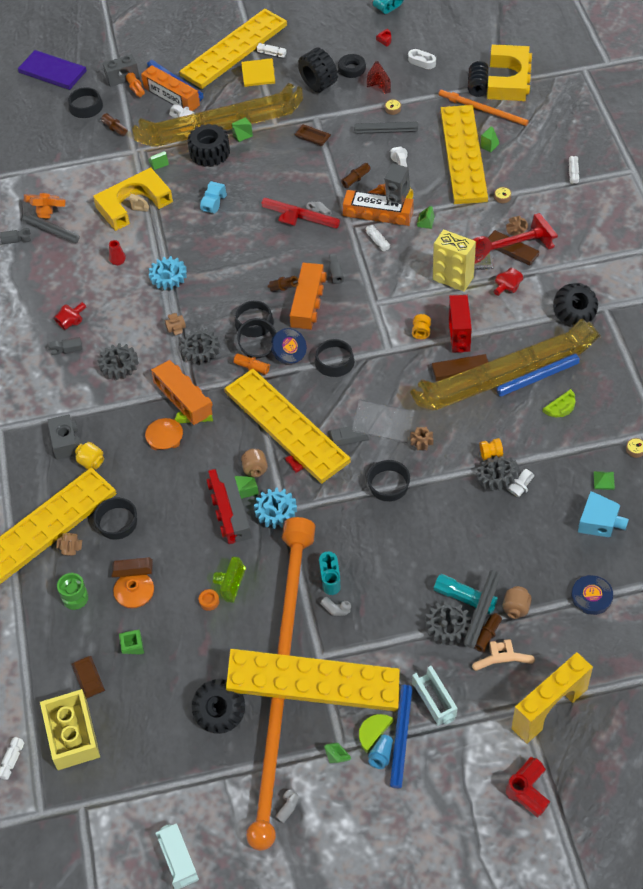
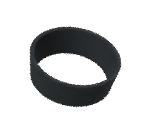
(86, 112)
(255, 321)
(256, 331)
(334, 371)
(388, 465)
(110, 504)

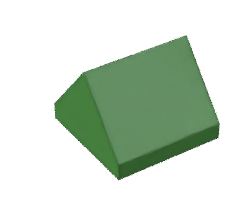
(159, 160)
(426, 218)

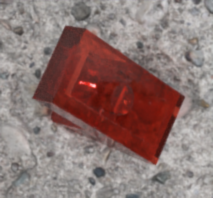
(378, 77)

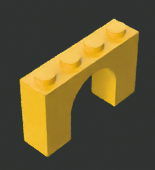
(512, 87)
(144, 183)
(568, 680)

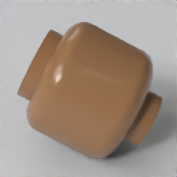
(254, 463)
(516, 602)

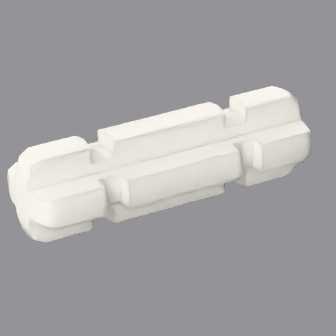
(271, 50)
(573, 169)
(377, 237)
(10, 757)

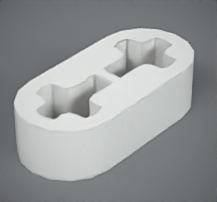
(422, 59)

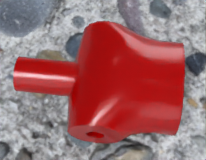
(508, 281)
(68, 316)

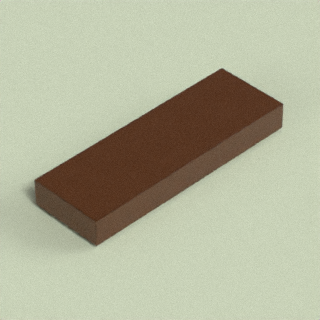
(517, 251)
(453, 367)

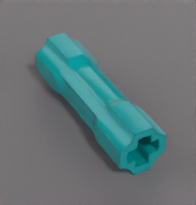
(451, 588)

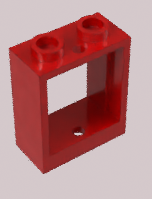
(459, 323)

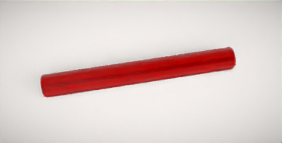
(303, 213)

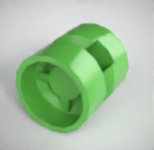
(72, 591)

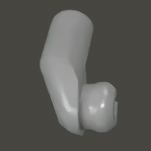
(318, 207)
(336, 609)
(288, 808)

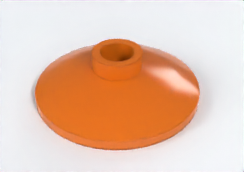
(135, 596)

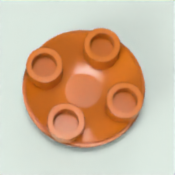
(164, 434)

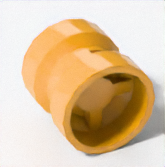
(421, 326)
(492, 448)

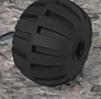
(577, 295)
(207, 715)

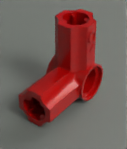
(528, 796)

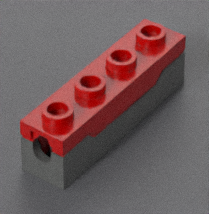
(229, 505)

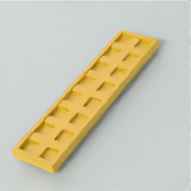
(233, 48)
(463, 155)
(287, 426)
(51, 520)
(313, 680)

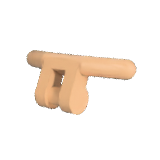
(507, 656)

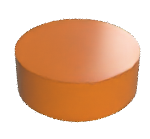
(209, 599)

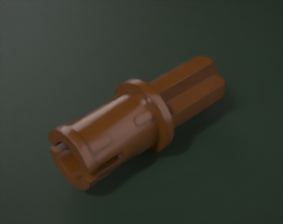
(114, 124)
(355, 175)
(283, 283)
(488, 632)

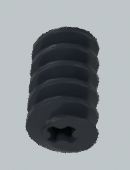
(478, 78)

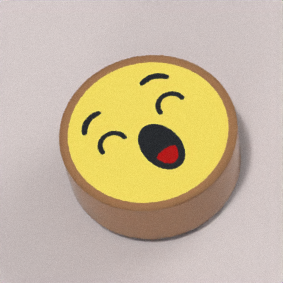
(393, 107)
(502, 195)
(635, 447)

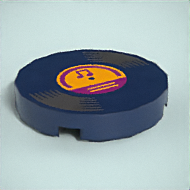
(288, 346)
(592, 594)

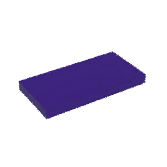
(52, 69)

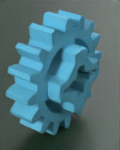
(167, 273)
(268, 513)

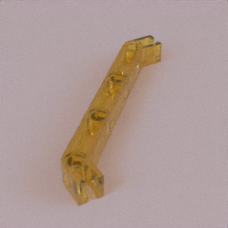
(254, 110)
(505, 368)

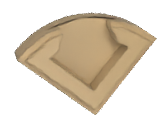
(138, 203)

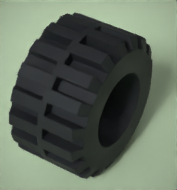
(317, 69)
(208, 145)

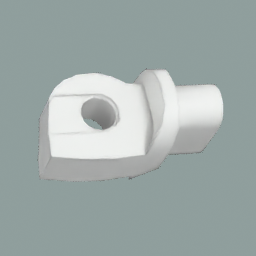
(177, 111)
(399, 155)
(521, 483)

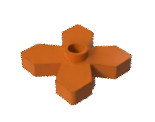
(44, 203)

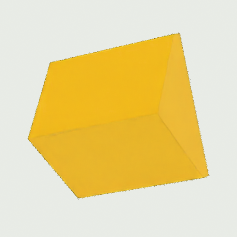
(258, 72)

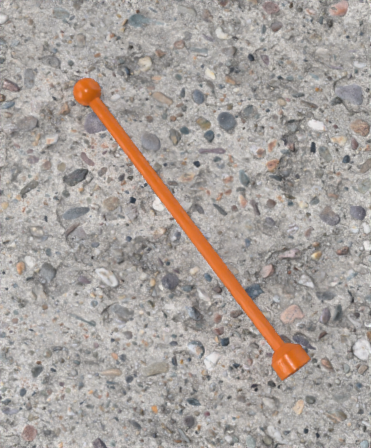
(298, 535)

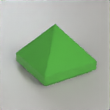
(604, 480)
(336, 753)

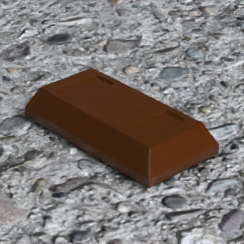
(312, 135)
(132, 567)
(88, 677)

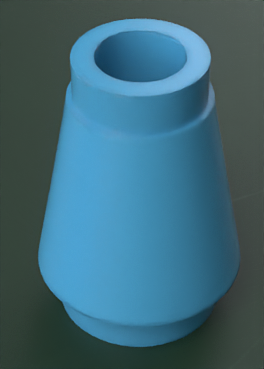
(380, 754)

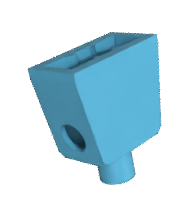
(601, 516)

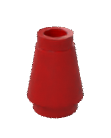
(116, 254)

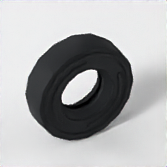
(352, 59)

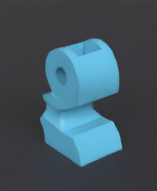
(211, 200)

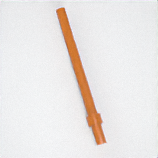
(454, 97)

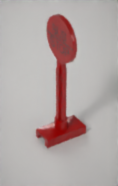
(540, 229)

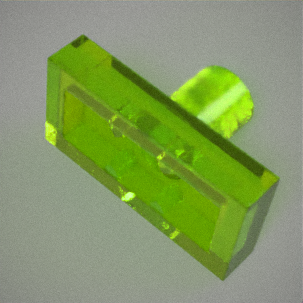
(231, 579)

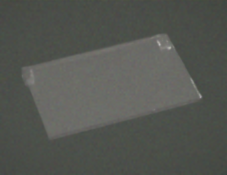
(383, 421)

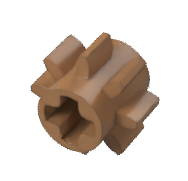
(516, 226)
(175, 324)
(421, 438)
(69, 544)

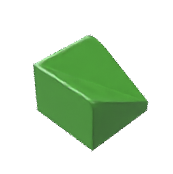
(242, 129)
(489, 140)
(246, 486)
(131, 642)

